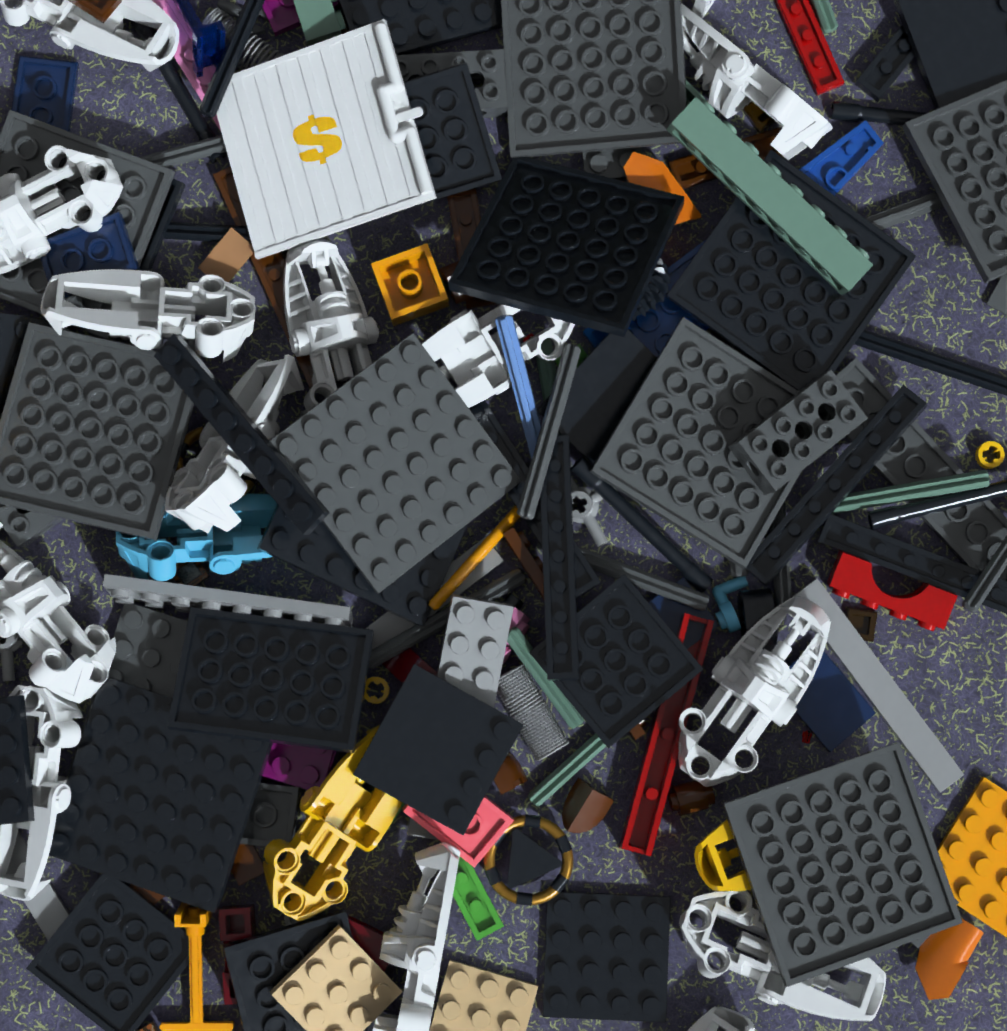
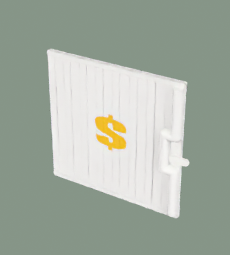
(323, 140)

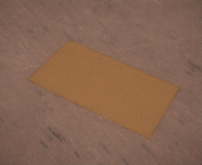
(227, 256)

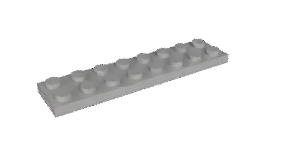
(160, 593)
(472, 655)

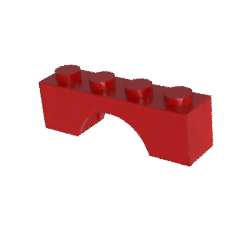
(926, 604)

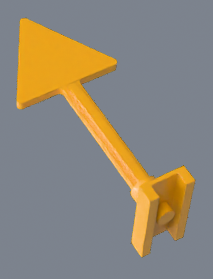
(195, 921)

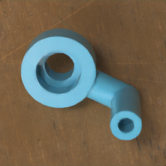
(727, 616)

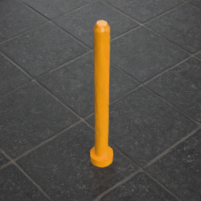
(474, 559)

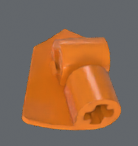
(654, 174)
(945, 958)

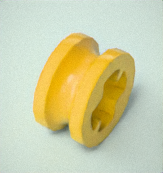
(984, 447)
(373, 699)

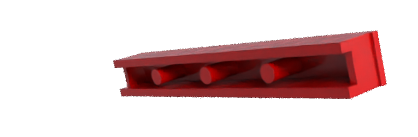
(661, 755)

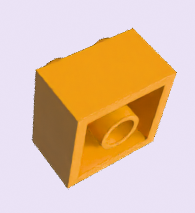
(410, 284)

